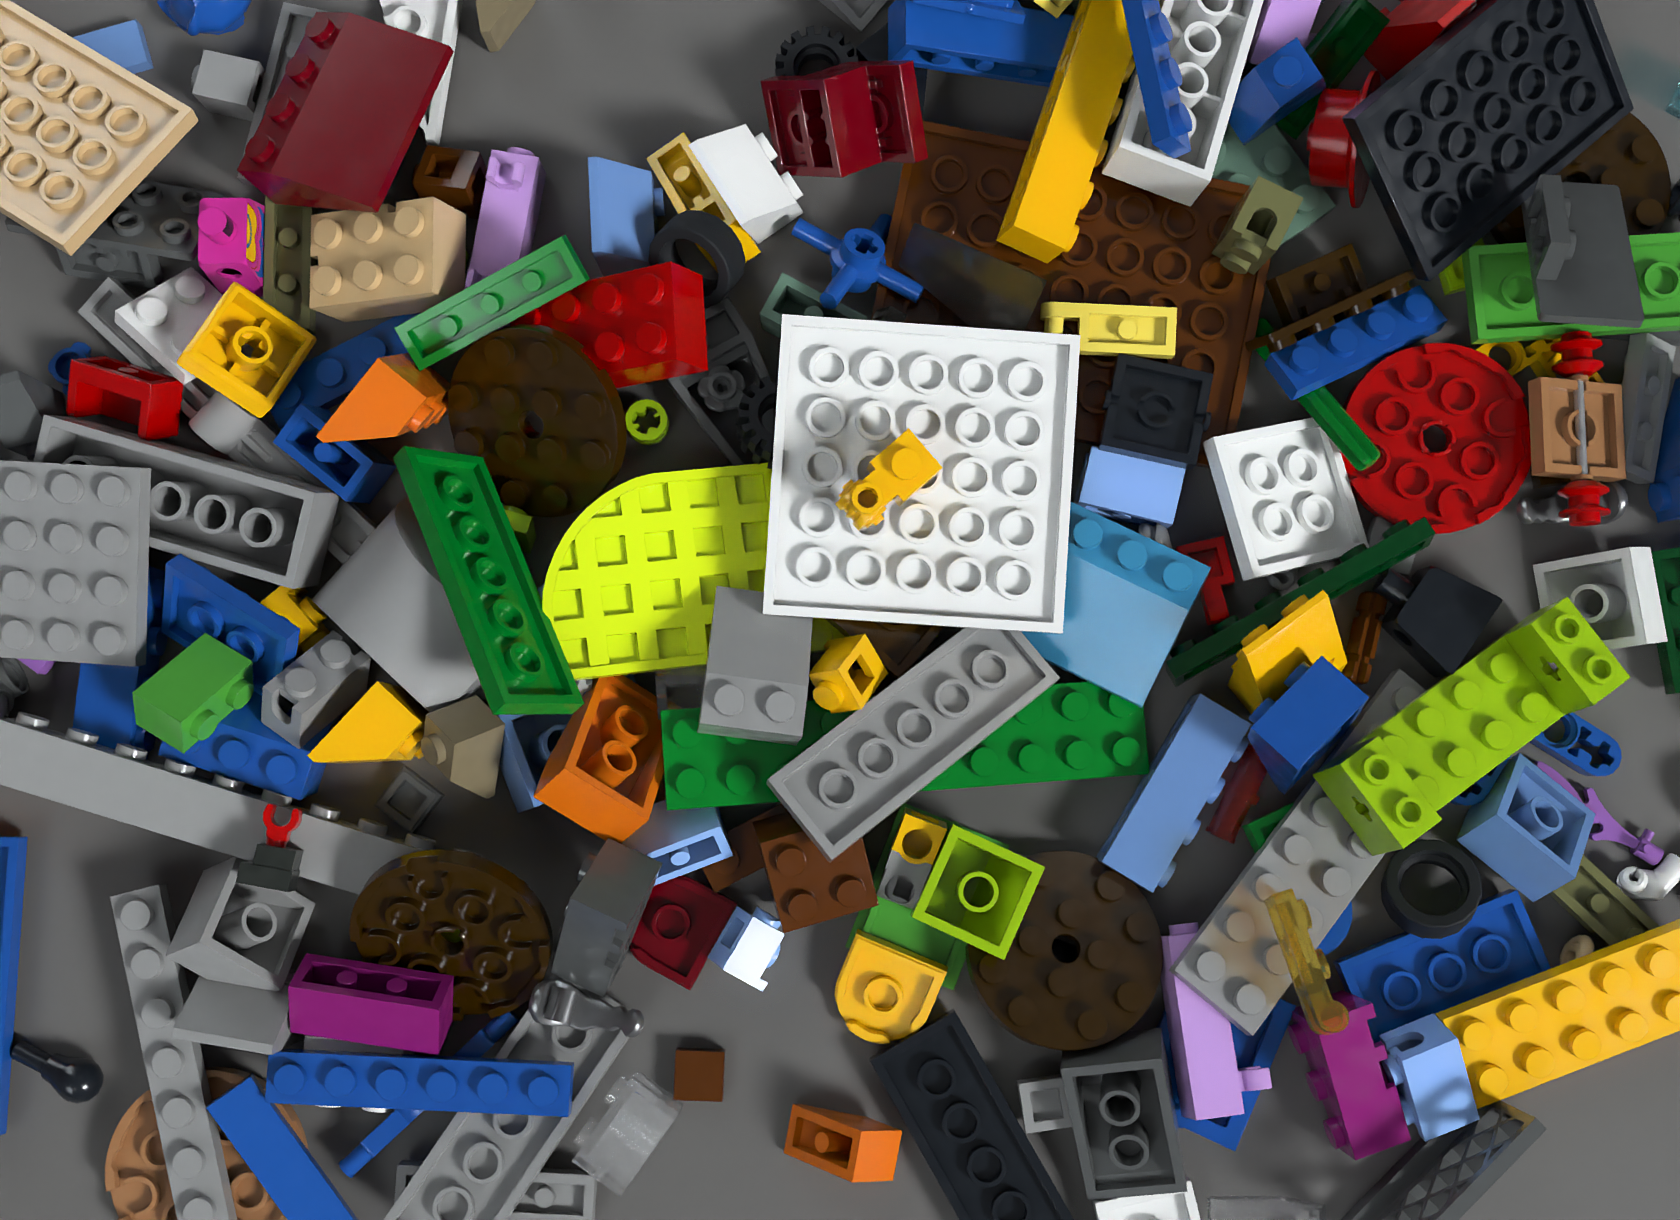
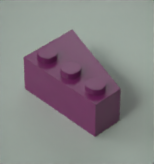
(1351, 1081)

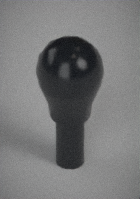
(71, 1077)

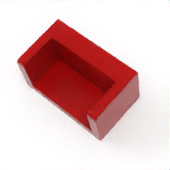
(126, 394)

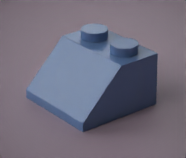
(622, 214)
(1528, 829)

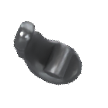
(1547, 508)
(561, 1003)

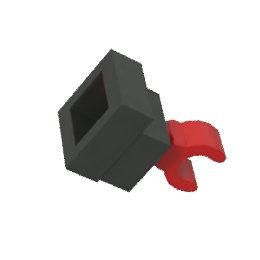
(273, 862)

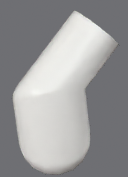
(1650, 884)

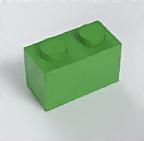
(194, 693)

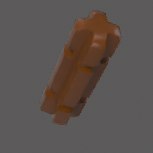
(1364, 637)

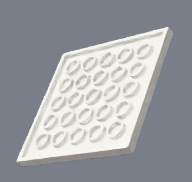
(977, 539)

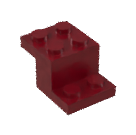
(845, 118)

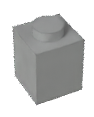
(227, 84)

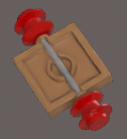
(1577, 429)

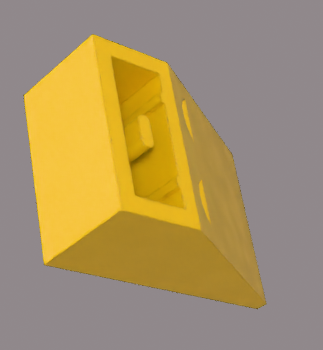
(1274, 653)

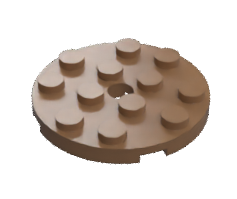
(138, 1169)

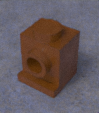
(452, 177)

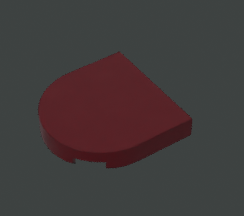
(680, 928)

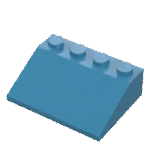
(1120, 606)

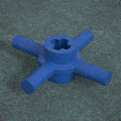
(857, 261)

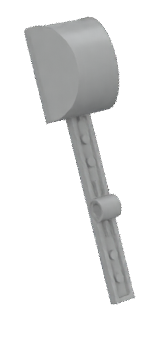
(388, 584)

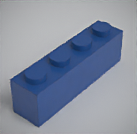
(978, 44)
(105, 691)

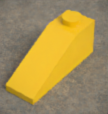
(692, 189)

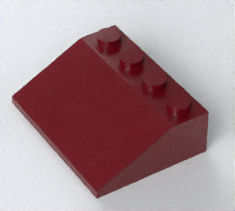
(344, 114)

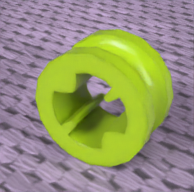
(640, 409)

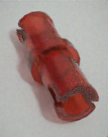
(1238, 797)

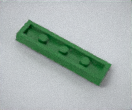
(492, 302)

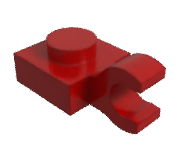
(1215, 555)

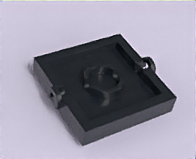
(1155, 411)

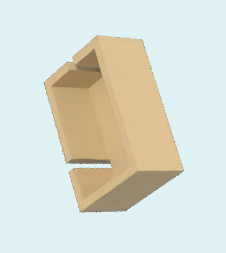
(387, 259)

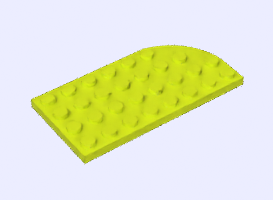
(644, 567)

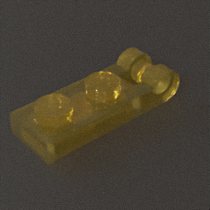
(1305, 964)

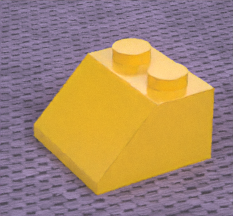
(378, 728)

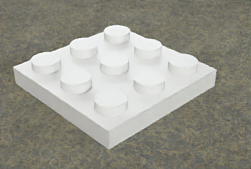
(1284, 497)

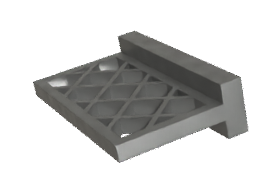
(1451, 1171)

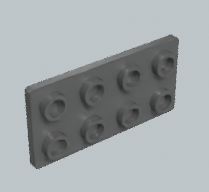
(146, 225)
(1581, 254)

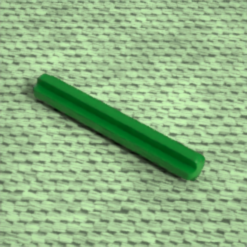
(1332, 418)

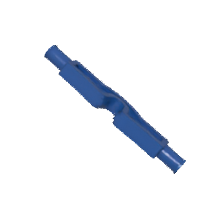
(402, 1118)

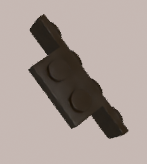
(1318, 291)

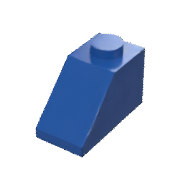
(1274, 90)

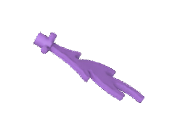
(1609, 827)

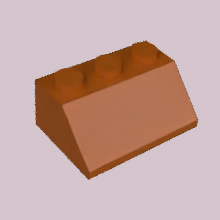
(389, 402)

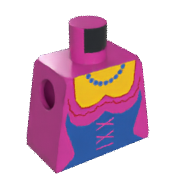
(232, 240)

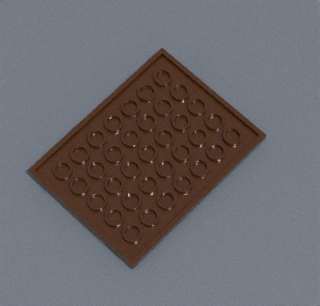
(1126, 253)

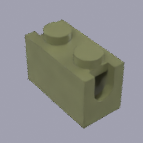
(1251, 232)

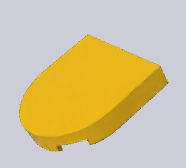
(886, 989)

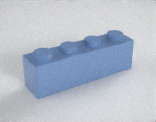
(1173, 793)

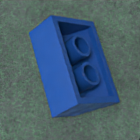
(256, 754)

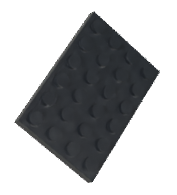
(1480, 119)

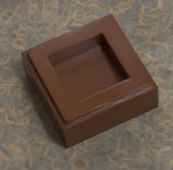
(699, 1074)

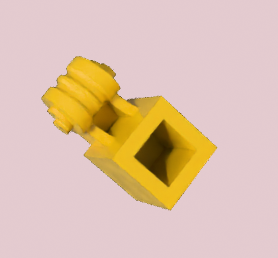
(893, 476)

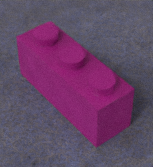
(371, 1003)

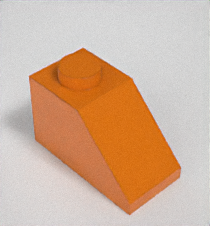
(843, 1143)

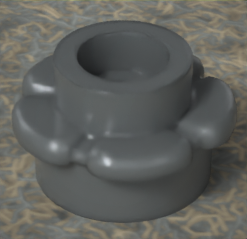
(718, 400)

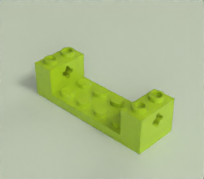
(1468, 725)

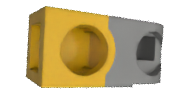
(911, 857)

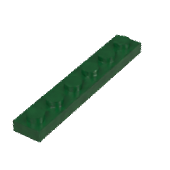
(1355, 568)

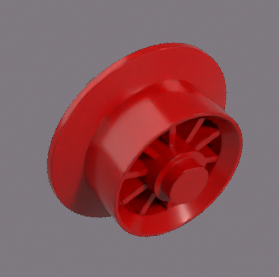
(1332, 151)

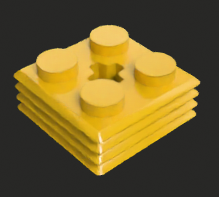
(217, 357)

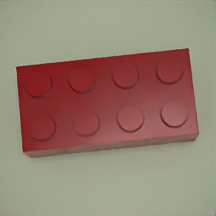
(634, 322)

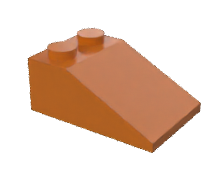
(607, 760)

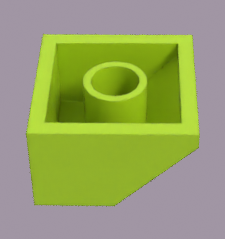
(977, 891)

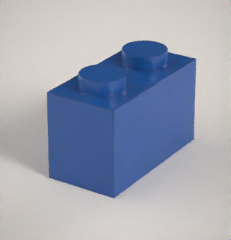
(347, 467)

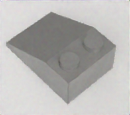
(755, 671)

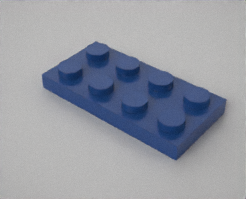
(1422, 976)

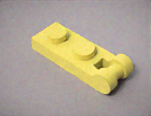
(1116, 328)

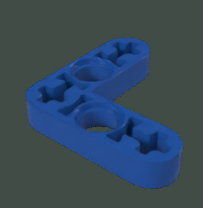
(1575, 758)

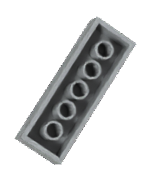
(209, 504)

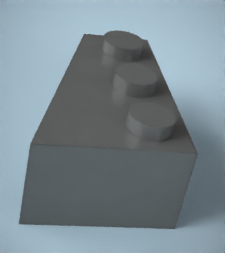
(603, 916)

